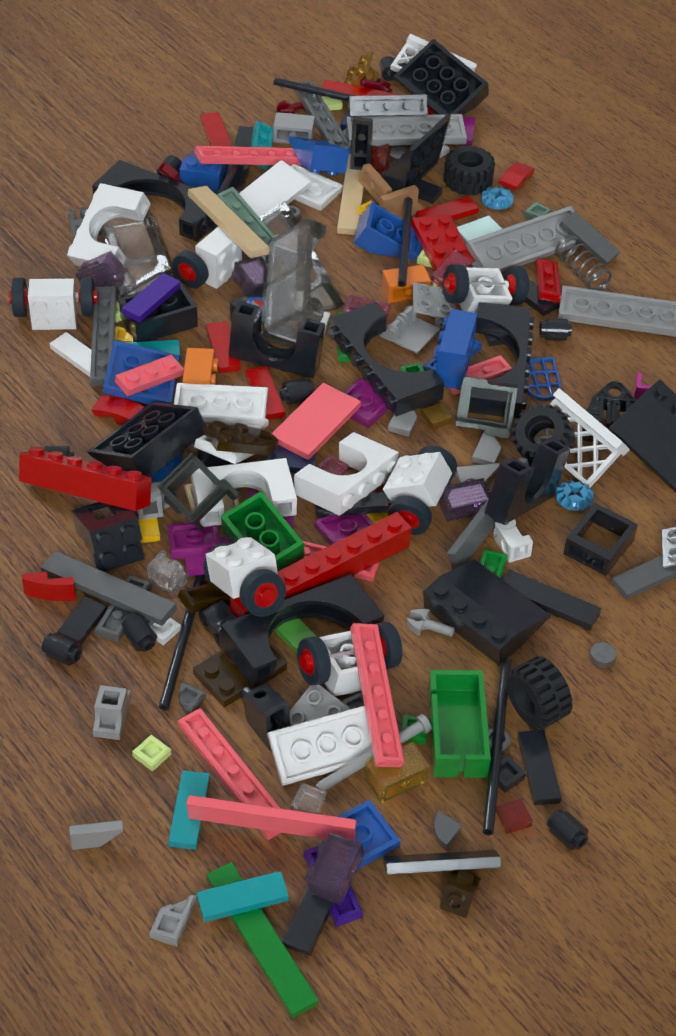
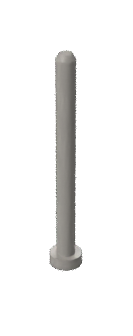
(422, 725)

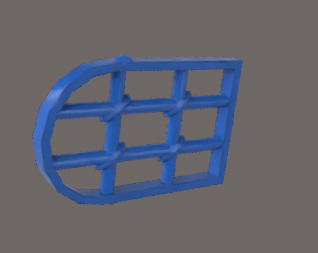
(549, 385)

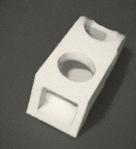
(512, 542)

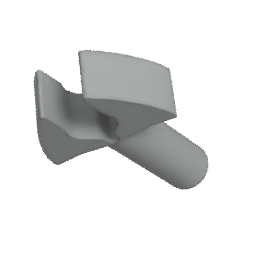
(425, 623)

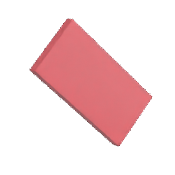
(316, 421)

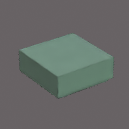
(536, 210)

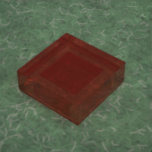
(514, 816)

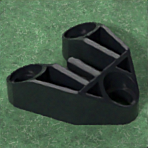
(609, 403)

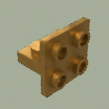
(361, 70)

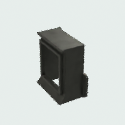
(492, 428)
(180, 475)

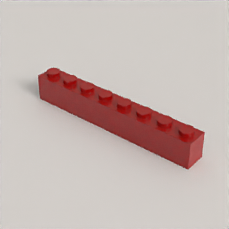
(342, 558)

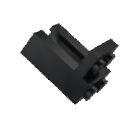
(111, 540)

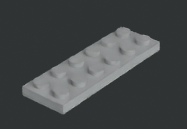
(410, 128)
(522, 242)
(618, 311)

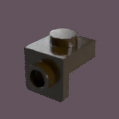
(459, 892)

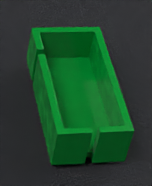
(458, 724)

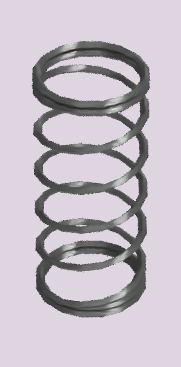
(601, 287)

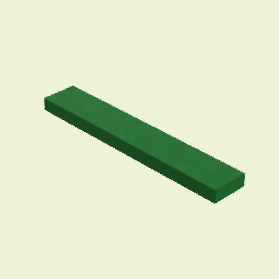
(268, 950)

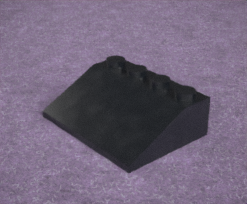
(444, 79)
(418, 159)
(650, 431)
(150, 438)
(484, 610)

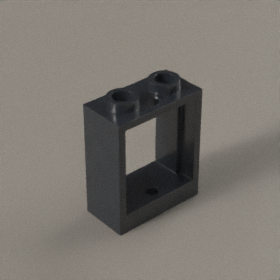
(600, 559)

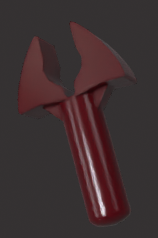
(380, 84)
(284, 107)
(169, 172)

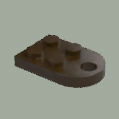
(240, 438)

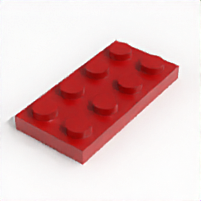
(439, 238)

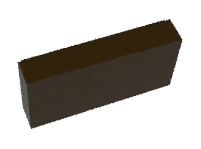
(202, 596)

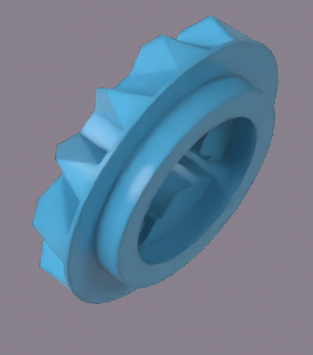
(504, 199)
(574, 502)

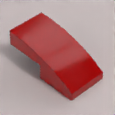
(516, 176)
(116, 407)
(40, 587)

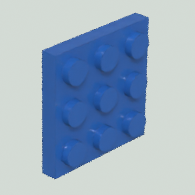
(129, 356)

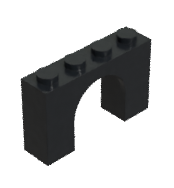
(249, 346)
(525, 487)

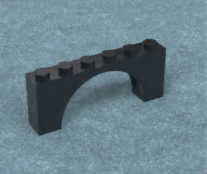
(138, 179)
(512, 327)
(398, 389)
(338, 601)

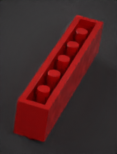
(85, 479)

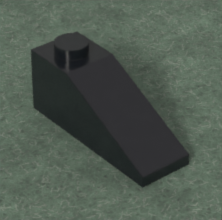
(361, 142)

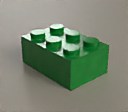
(264, 524)

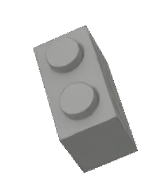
(292, 125)

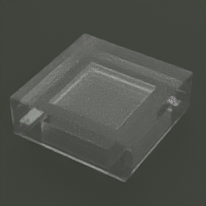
(309, 799)

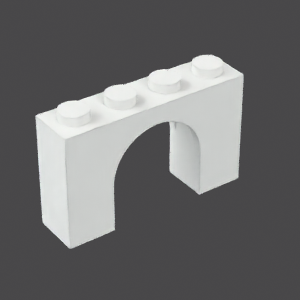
(107, 204)
(267, 476)
(341, 492)

